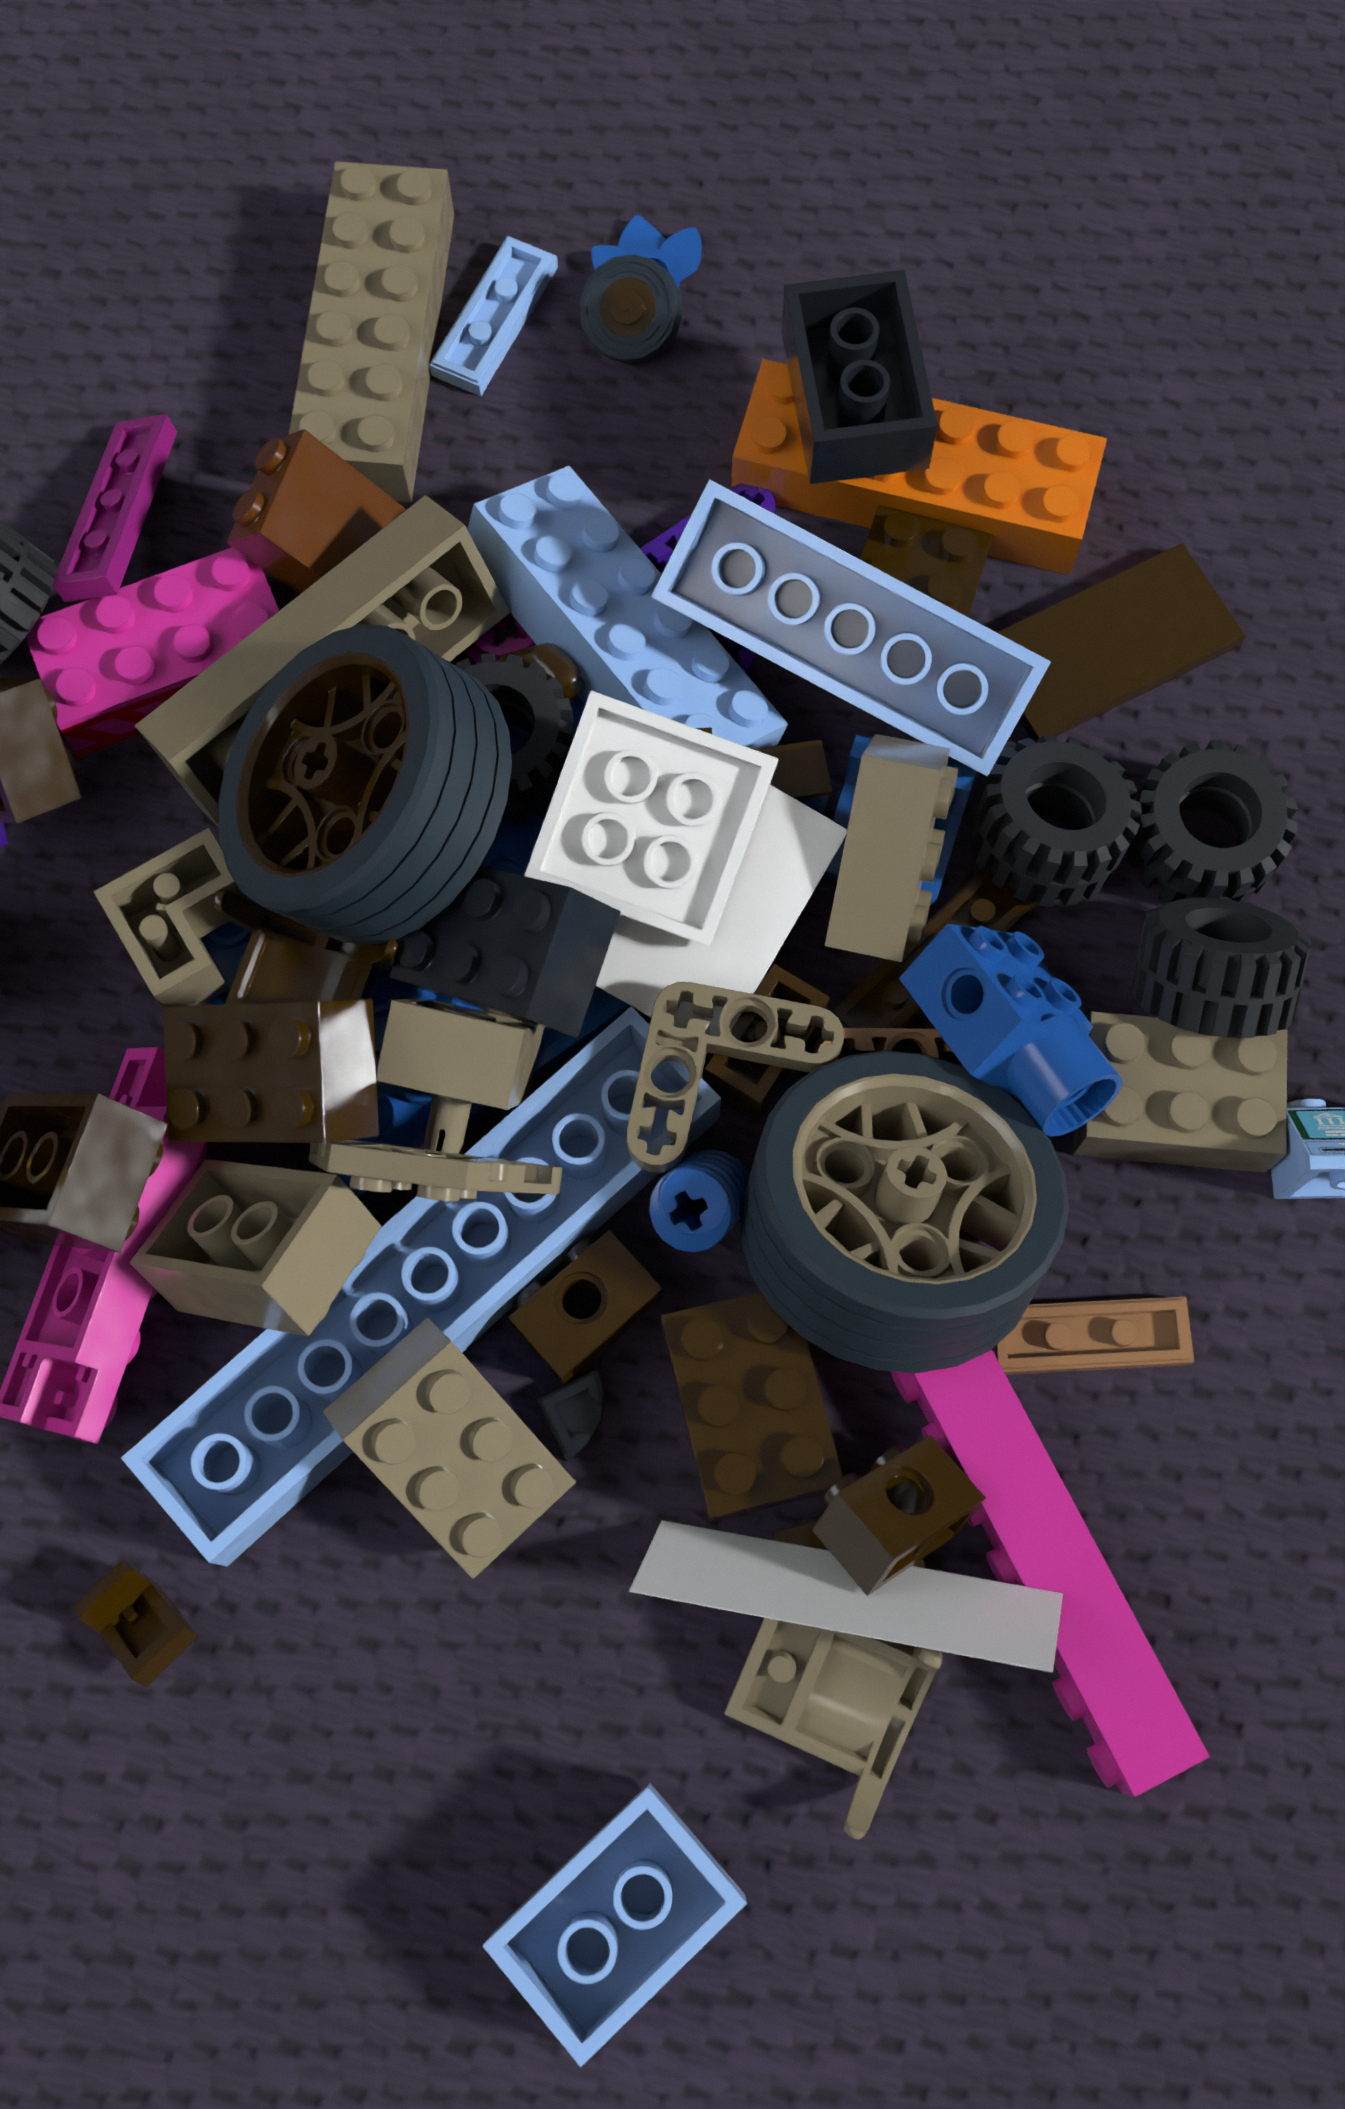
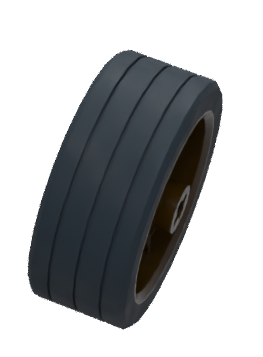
(364, 786)

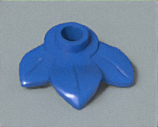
(677, 254)

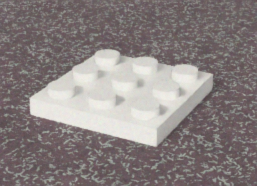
(652, 817)

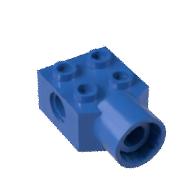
(1013, 1024)

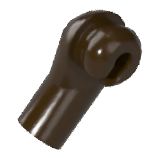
(556, 665)

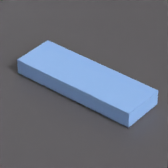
(493, 316)

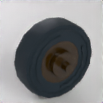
(631, 309)

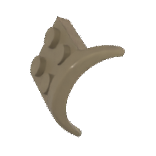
(837, 1700)

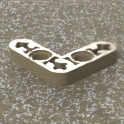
(690, 1048)

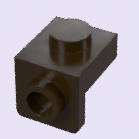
(136, 1622)

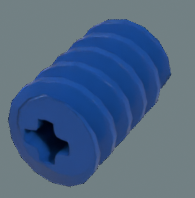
(696, 1224)

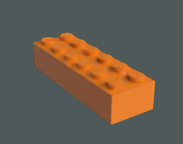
(985, 473)

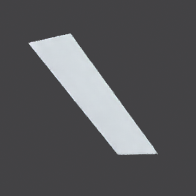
(814, 1590)

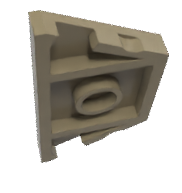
(437, 1173)

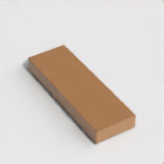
(1098, 1336)

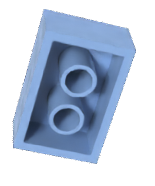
(615, 1924)

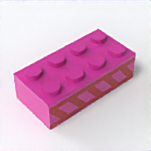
(133, 650)

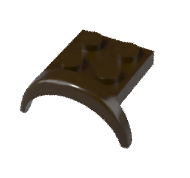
(928, 555)
(297, 962)

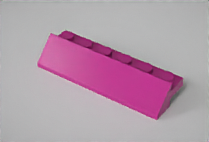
(95, 1300)

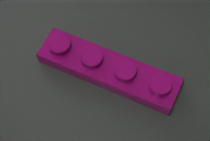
(115, 509)

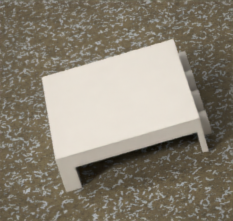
(773, 884)

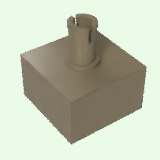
(459, 1059)

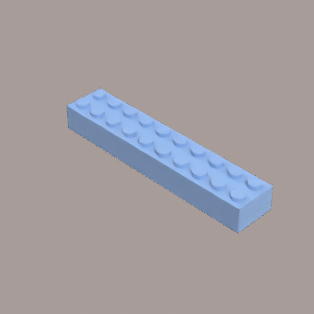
(258, 1427)

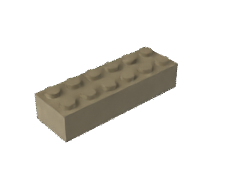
(376, 319)
(409, 576)

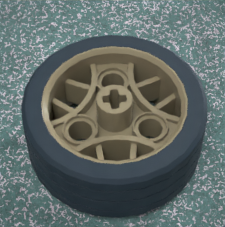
(895, 1137)

